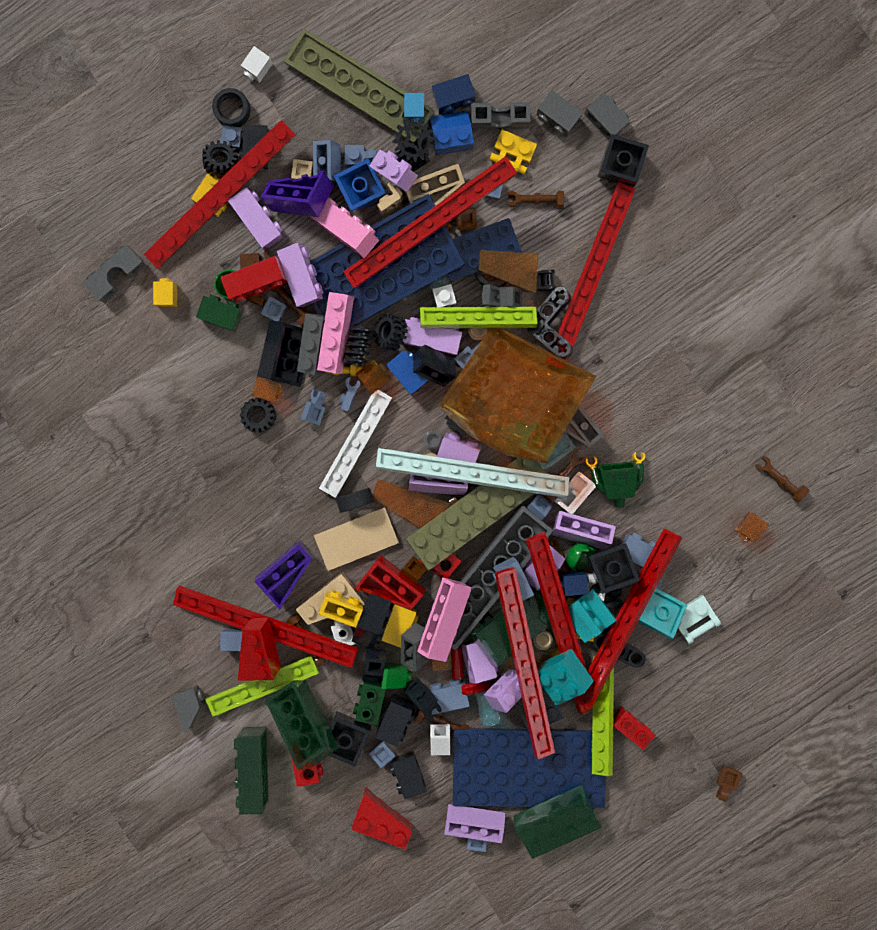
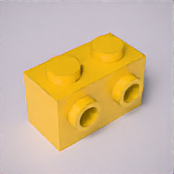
(341, 608)
(398, 623)

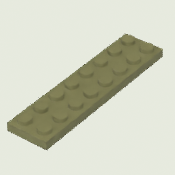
(351, 81)
(467, 518)

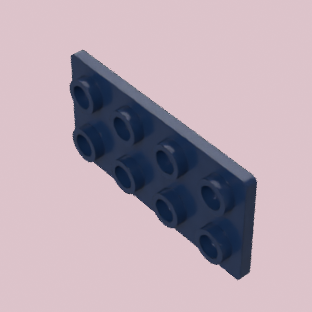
(494, 237)

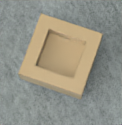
(301, 167)

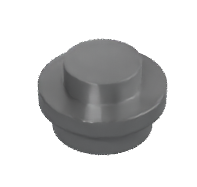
(432, 439)

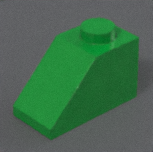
(395, 676)

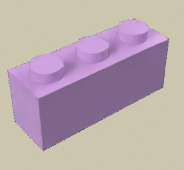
(256, 218)
(300, 274)
(441, 339)
(436, 485)
(583, 530)
(475, 823)

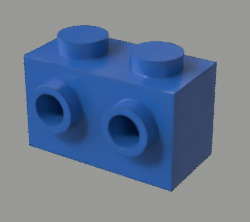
(403, 369)

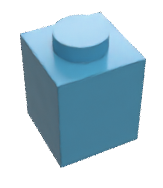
(414, 106)

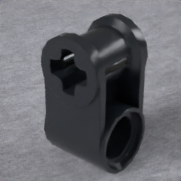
(545, 281)

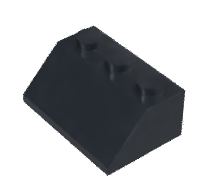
(281, 354)

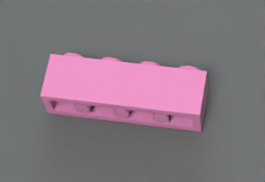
(346, 228)
(335, 332)
(444, 619)

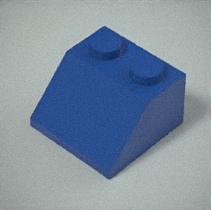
(452, 132)
(360, 186)

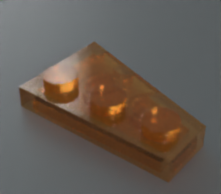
(511, 267)

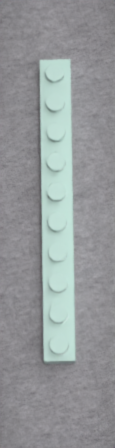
(472, 473)

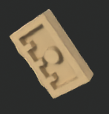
(390, 204)

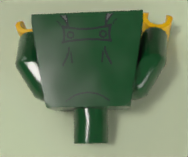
(618, 479)

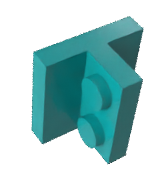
(663, 614)
(590, 615)

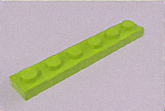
(478, 317)
(255, 689)
(603, 729)

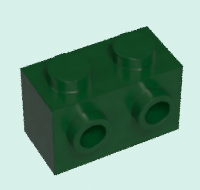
(219, 313)
(370, 702)

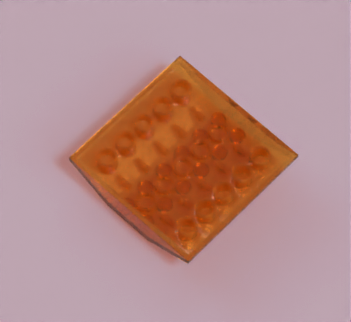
(516, 396)

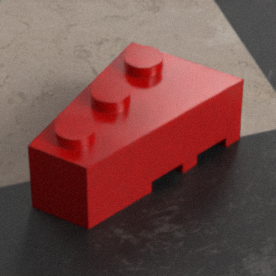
(254, 279)
(390, 583)
(258, 652)
(381, 822)

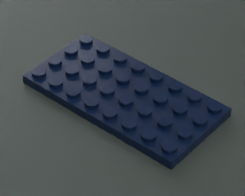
(403, 277)
(502, 771)

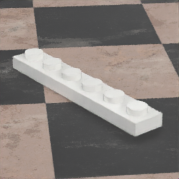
(355, 443)

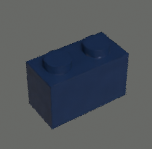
(453, 94)
(574, 583)

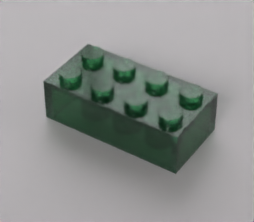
(493, 634)
(301, 724)
(252, 770)
(557, 821)

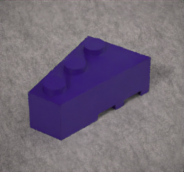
(298, 196)
(282, 574)

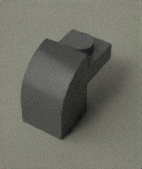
(501, 296)

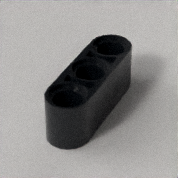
(626, 653)

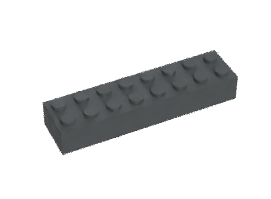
(507, 544)

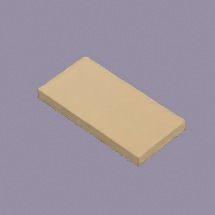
(356, 539)

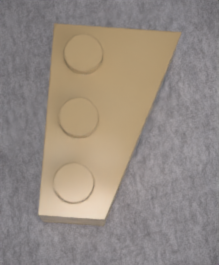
(438, 185)
(310, 608)

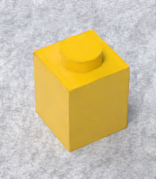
(165, 293)

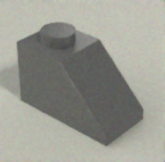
(188, 704)

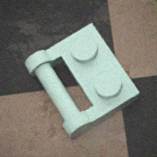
(694, 612)

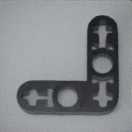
(544, 327)

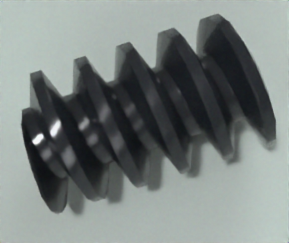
(358, 346)

